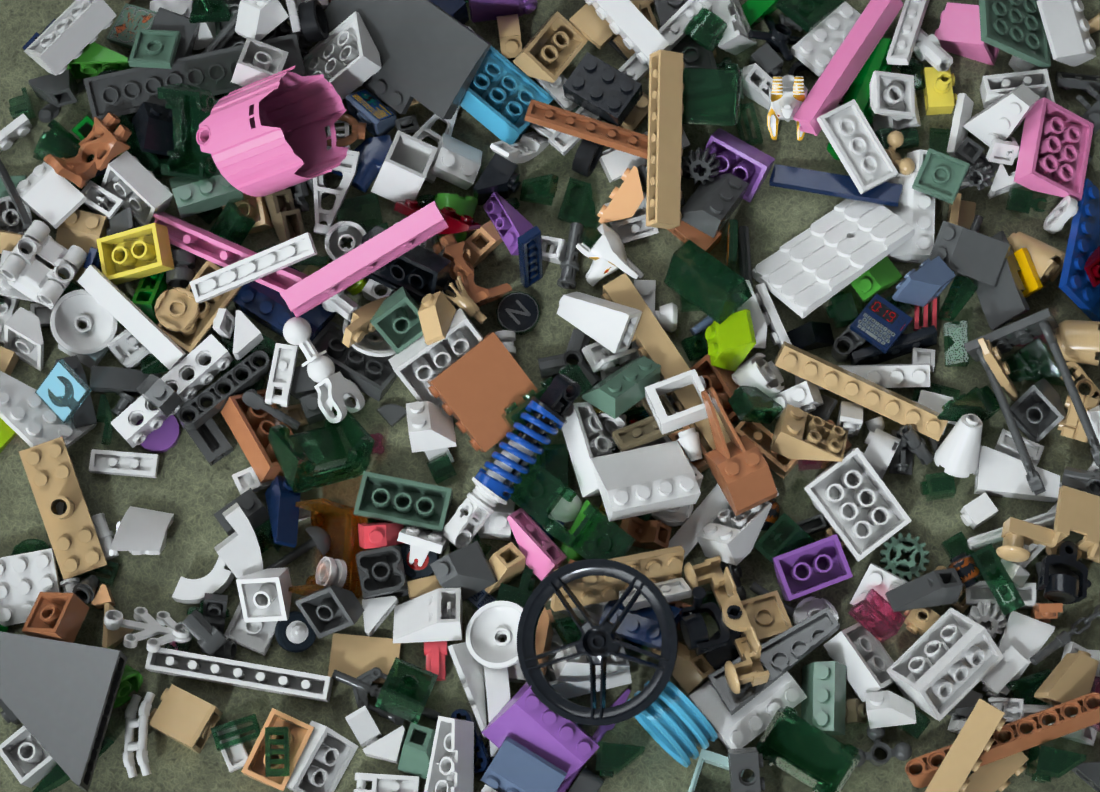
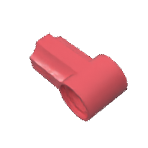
(436, 658)

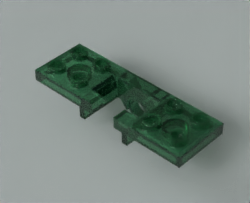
(594, 536)

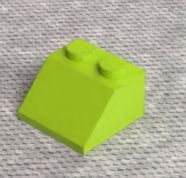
(730, 340)

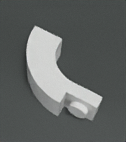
(193, 590)

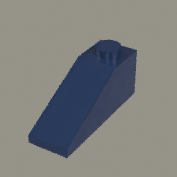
(282, 512)

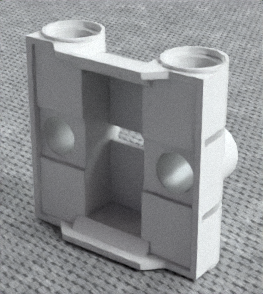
(35, 278)

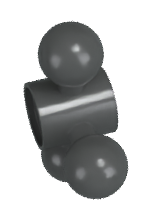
(901, 751)

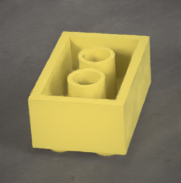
(135, 253)

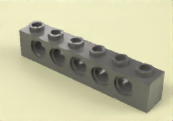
(742, 759)

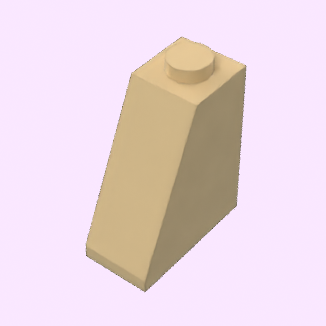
(1069, 679)

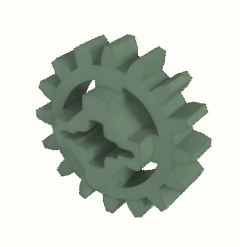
(899, 549)

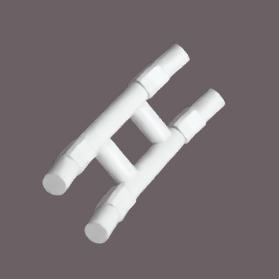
(141, 745)

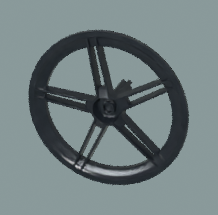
(596, 642)

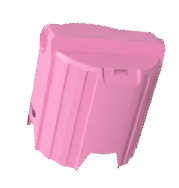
(274, 132)

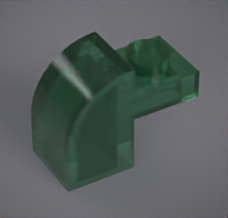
(518, 595)

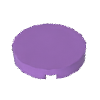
(164, 437)

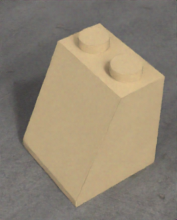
(184, 718)

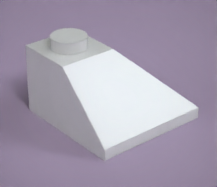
(25, 337)
(497, 524)
(265, 595)

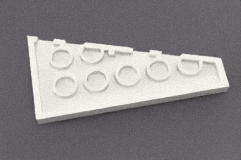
(32, 417)

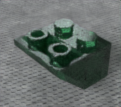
(782, 538)

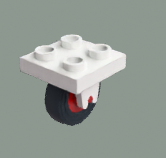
(420, 550)

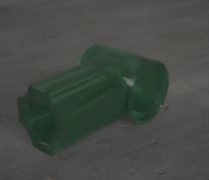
(911, 137)

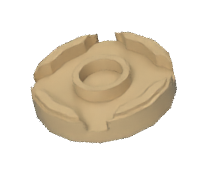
(177, 309)

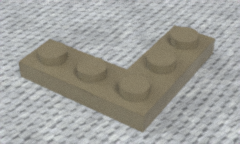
(643, 430)

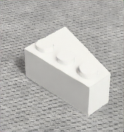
(1003, 116)

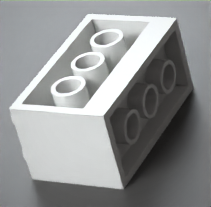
(945, 663)

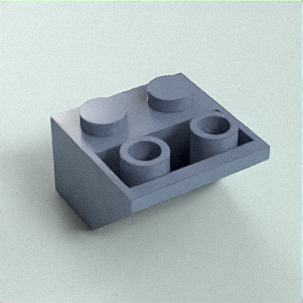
(924, 284)

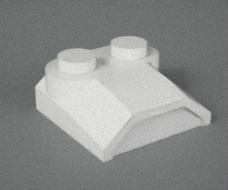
(892, 95)

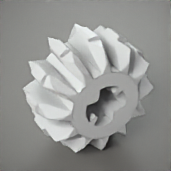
(988, 616)

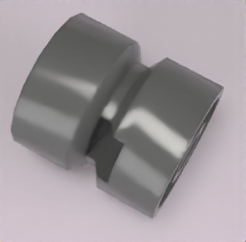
(183, 273)

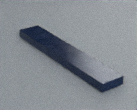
(833, 185)
(530, 257)

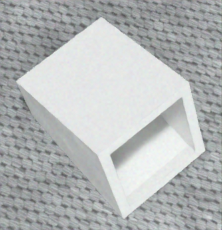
(404, 168)

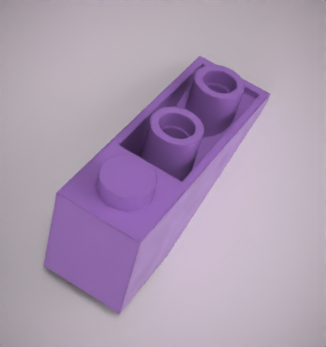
(507, 221)

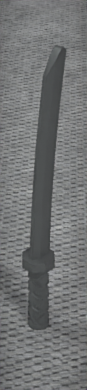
(15, 198)

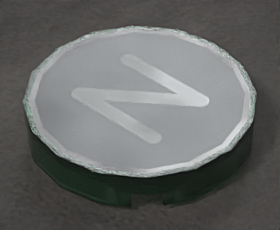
(518, 312)

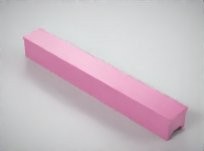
(847, 63)
(220, 250)
(364, 259)

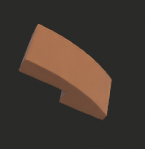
(1046, 611)

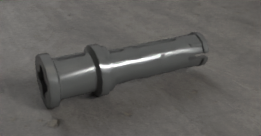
(569, 264)

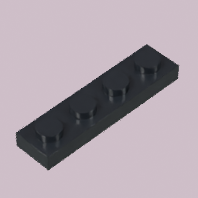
(904, 345)

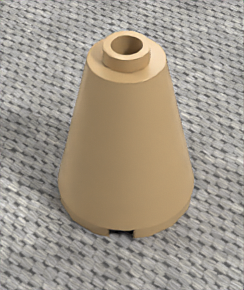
(1046, 258)

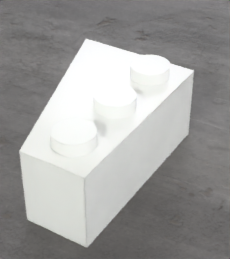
(736, 35)
(996, 86)

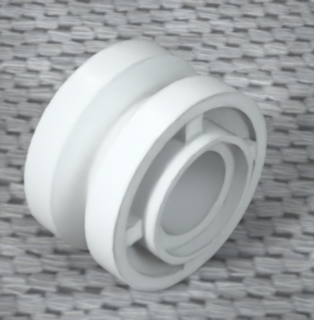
(331, 572)

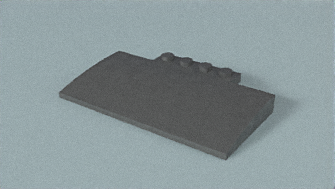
(420, 51)

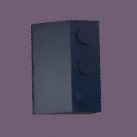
(639, 625)

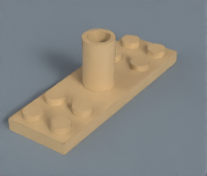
(72, 533)

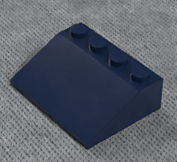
(271, 310)

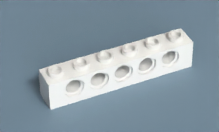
(176, 378)

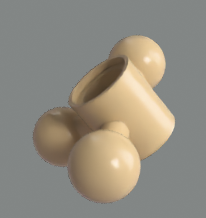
(906, 165)

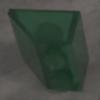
(406, 690)
(1051, 763)

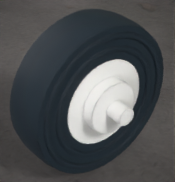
(295, 633)

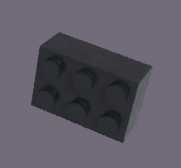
(602, 90)

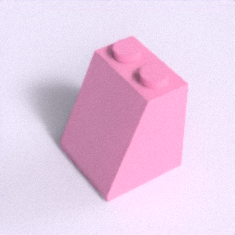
(961, 33)

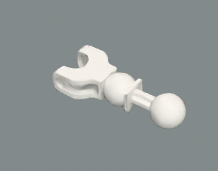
(332, 387)

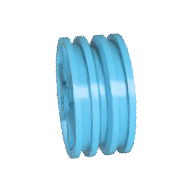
(676, 725)

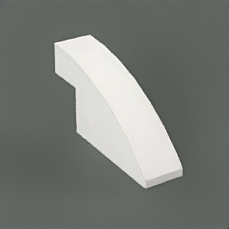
(241, 548)

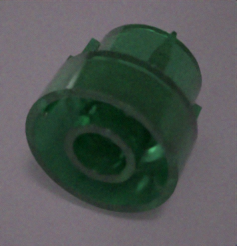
(706, 29)

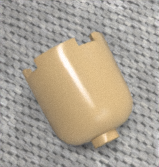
(1079, 341)

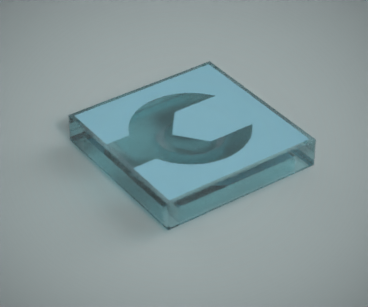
(63, 391)

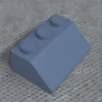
(521, 771)

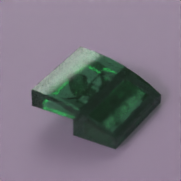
(361, 210)

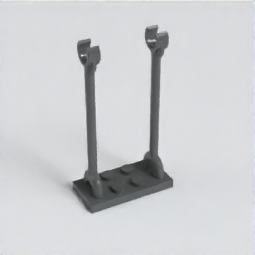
(1024, 332)

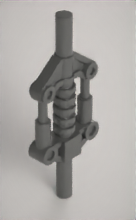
(363, 685)

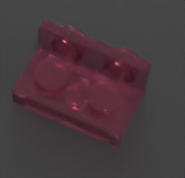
(877, 616)

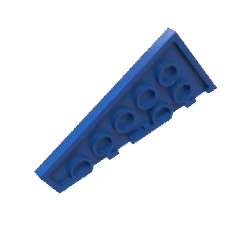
(1082, 242)

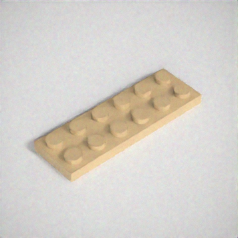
(656, 565)

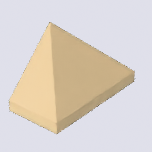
(113, 638)

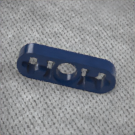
(483, 754)

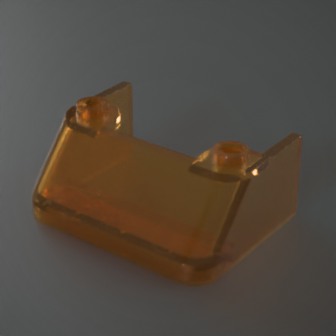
(343, 531)

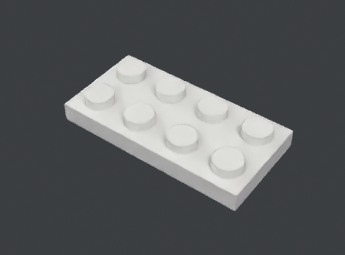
(824, 40)
(857, 146)

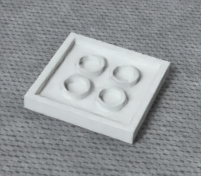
(21, 582)

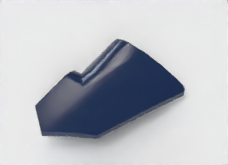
(372, 155)

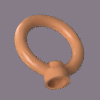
(358, 131)

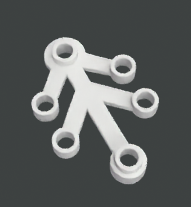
(173, 632)

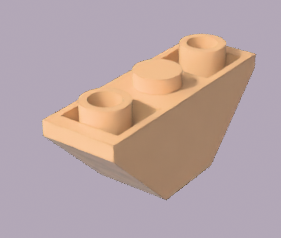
(624, 199)
(481, 243)

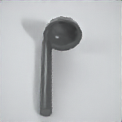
(319, 538)

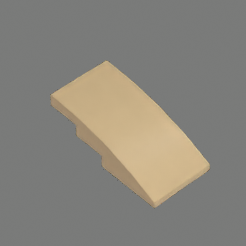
(593, 27)

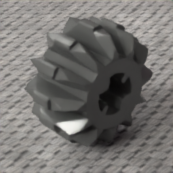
(701, 165)

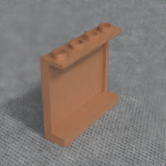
(479, 389)

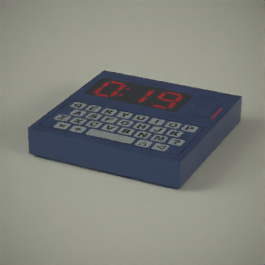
(881, 323)

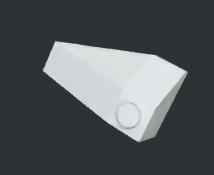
(472, 679)

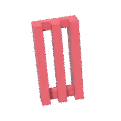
(925, 316)

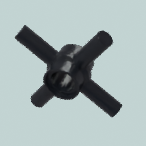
(777, 37)

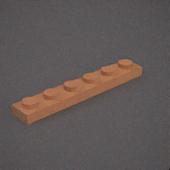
(587, 128)

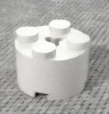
(337, 233)
(759, 374)

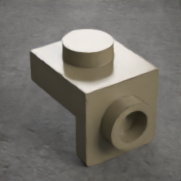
(855, 711)

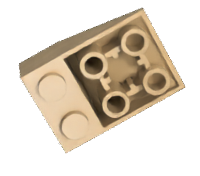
(807, 437)

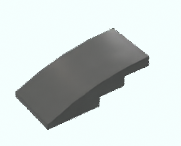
(1005, 300)

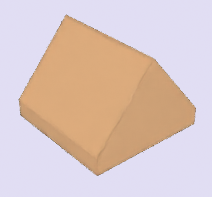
(102, 596)

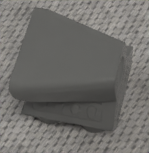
(382, 572)

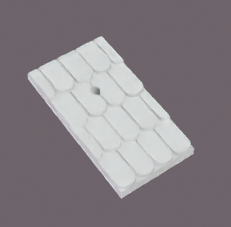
(831, 254)

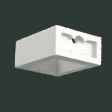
(683, 418)

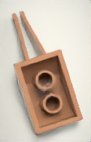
(738, 464)

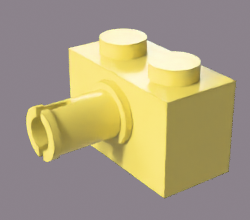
(939, 91)

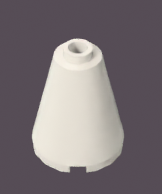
(961, 447)

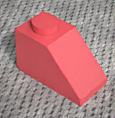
(379, 534)

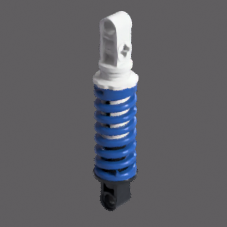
(512, 460)

